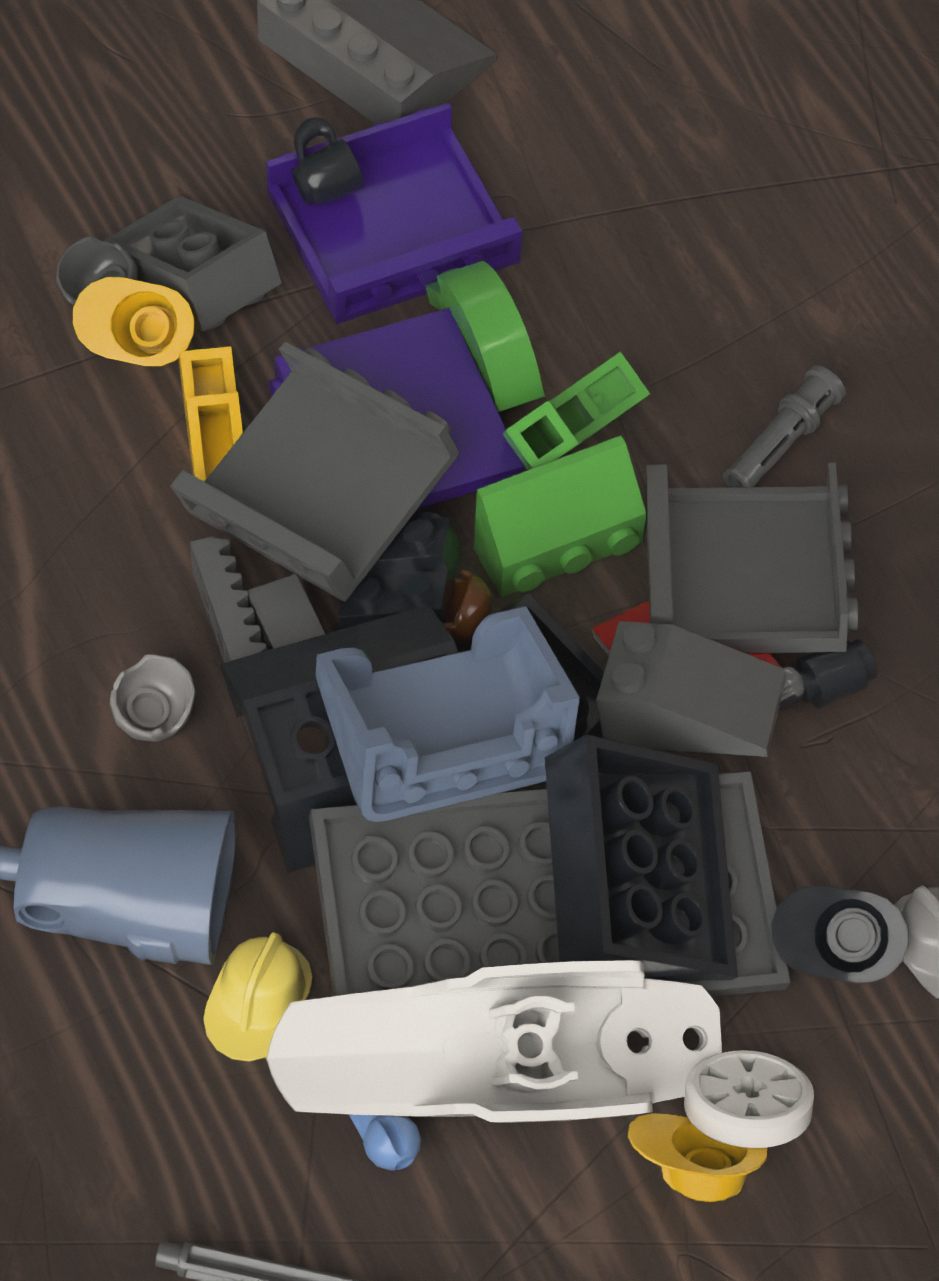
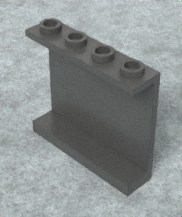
(323, 474)

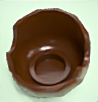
(468, 607)

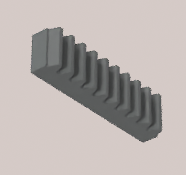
(225, 600)

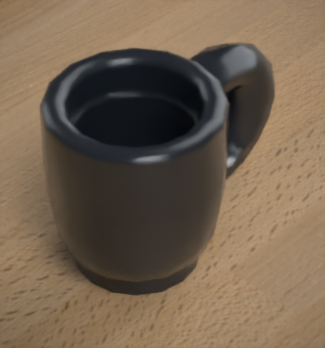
(328, 171)

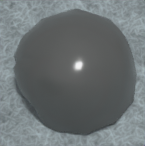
(89, 262)

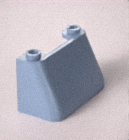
(450, 722)

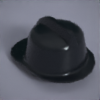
(839, 934)

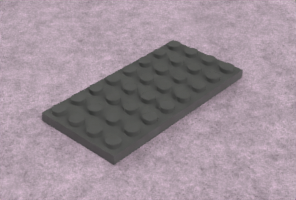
(477, 891)

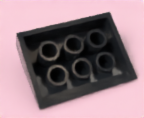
(640, 860)

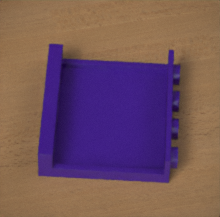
(407, 224)
(433, 372)

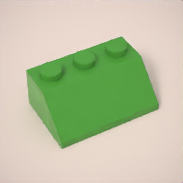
(559, 517)

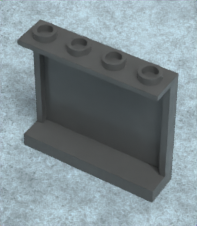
(752, 564)

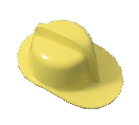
(253, 994)

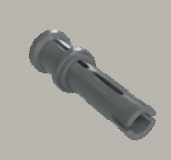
(796, 416)

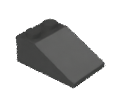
(203, 256)
(687, 693)

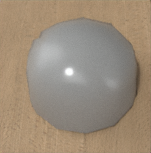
(153, 698)

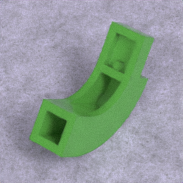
(491, 332)
(576, 413)

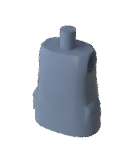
(127, 878)

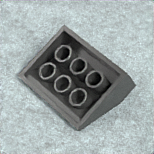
(375, 53)

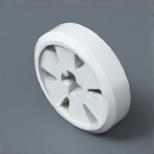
(748, 1099)

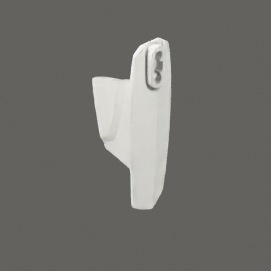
(497, 1045)

